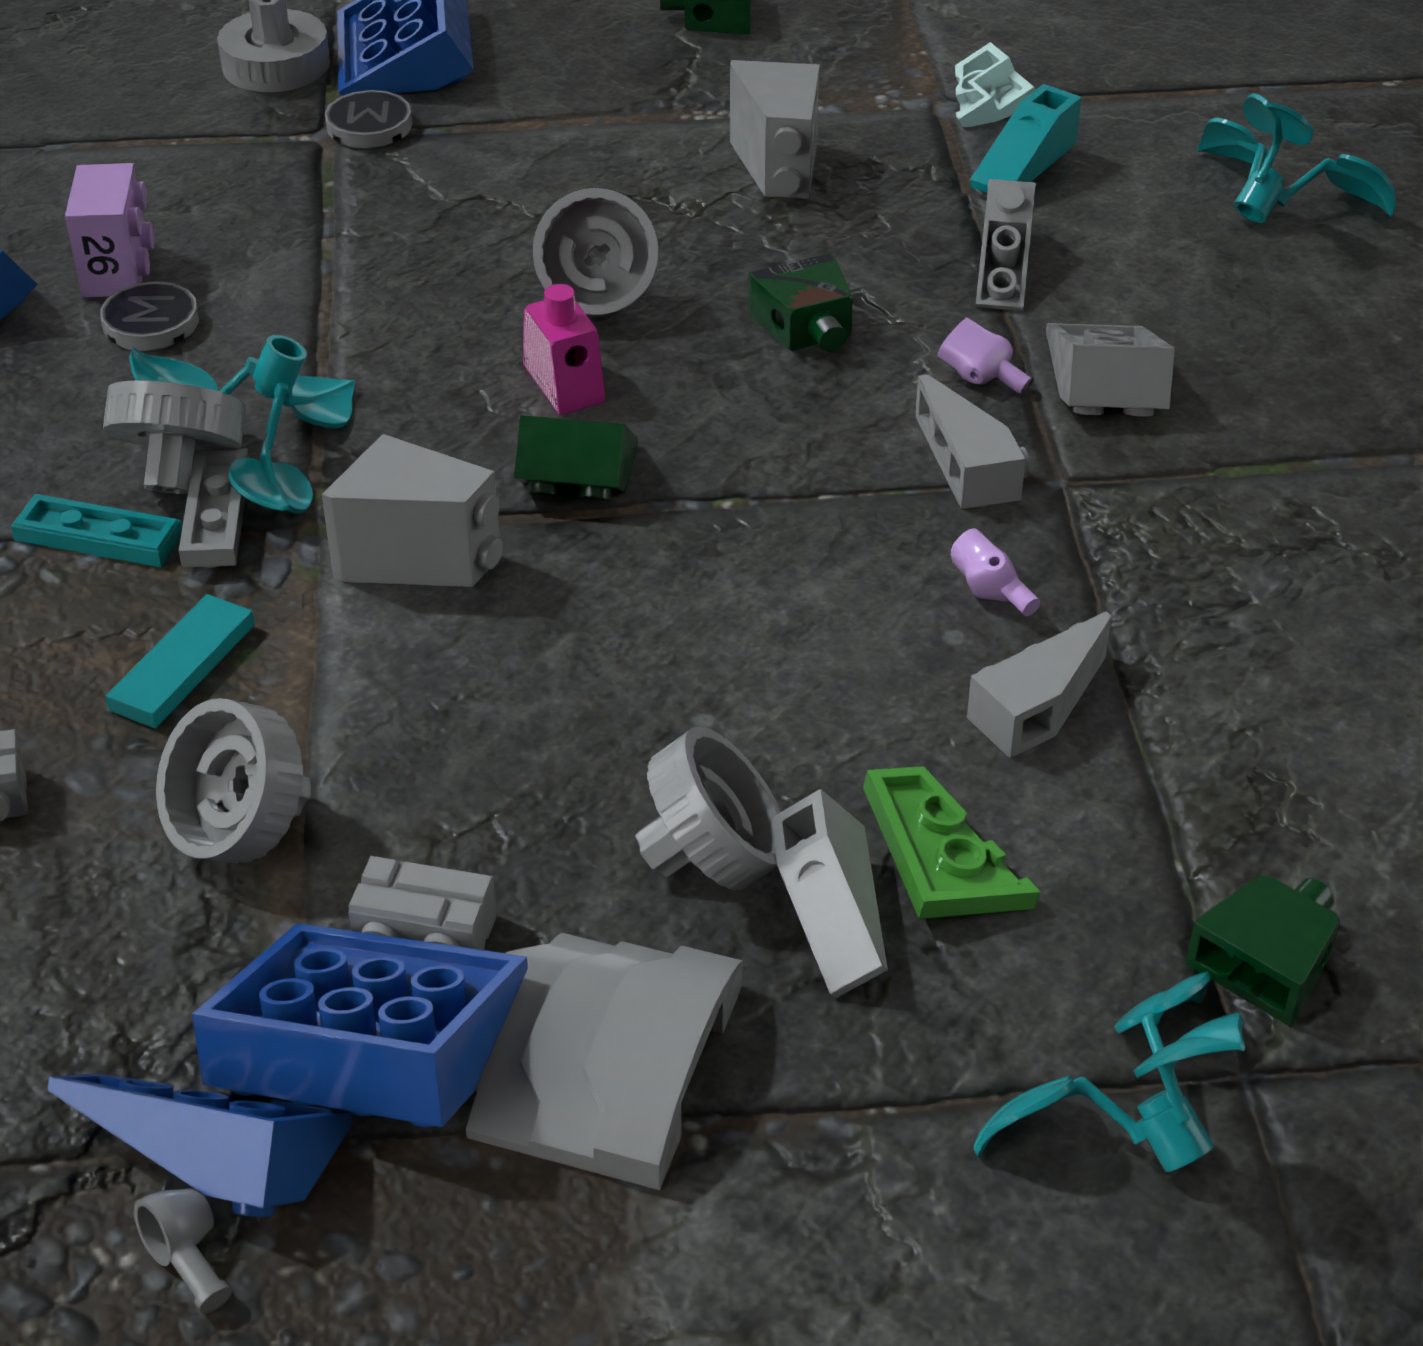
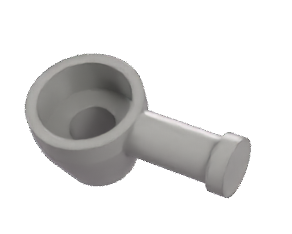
(170, 1229)

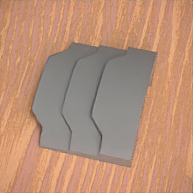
(602, 1054)

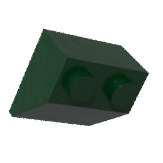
(574, 456)

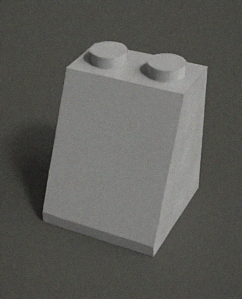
(775, 124)
(412, 518)

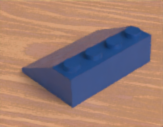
(402, 45)
(359, 1023)

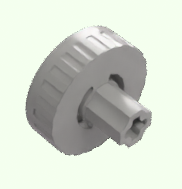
(273, 48)
(570, 222)
(172, 424)
(258, 786)
(709, 811)

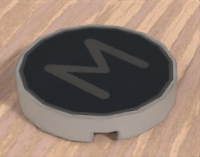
(368, 118)
(149, 315)

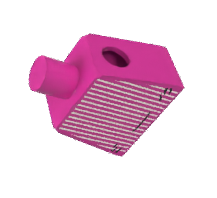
(563, 351)

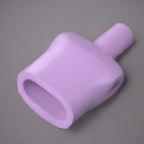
(981, 356)
(991, 572)

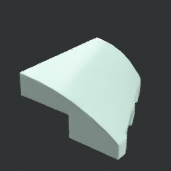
(988, 87)

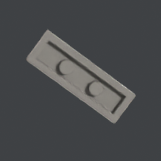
(212, 511)

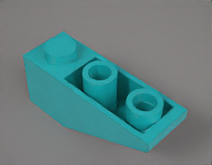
(1032, 139)

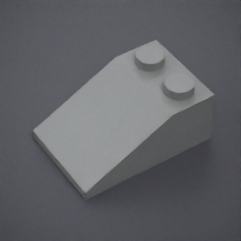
(1111, 368)

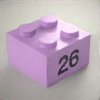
(108, 228)

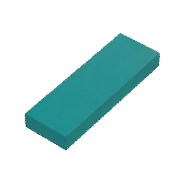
(97, 530)
(180, 661)

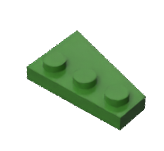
(937, 853)

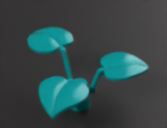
(1264, 183)
(276, 372)
(1167, 1116)

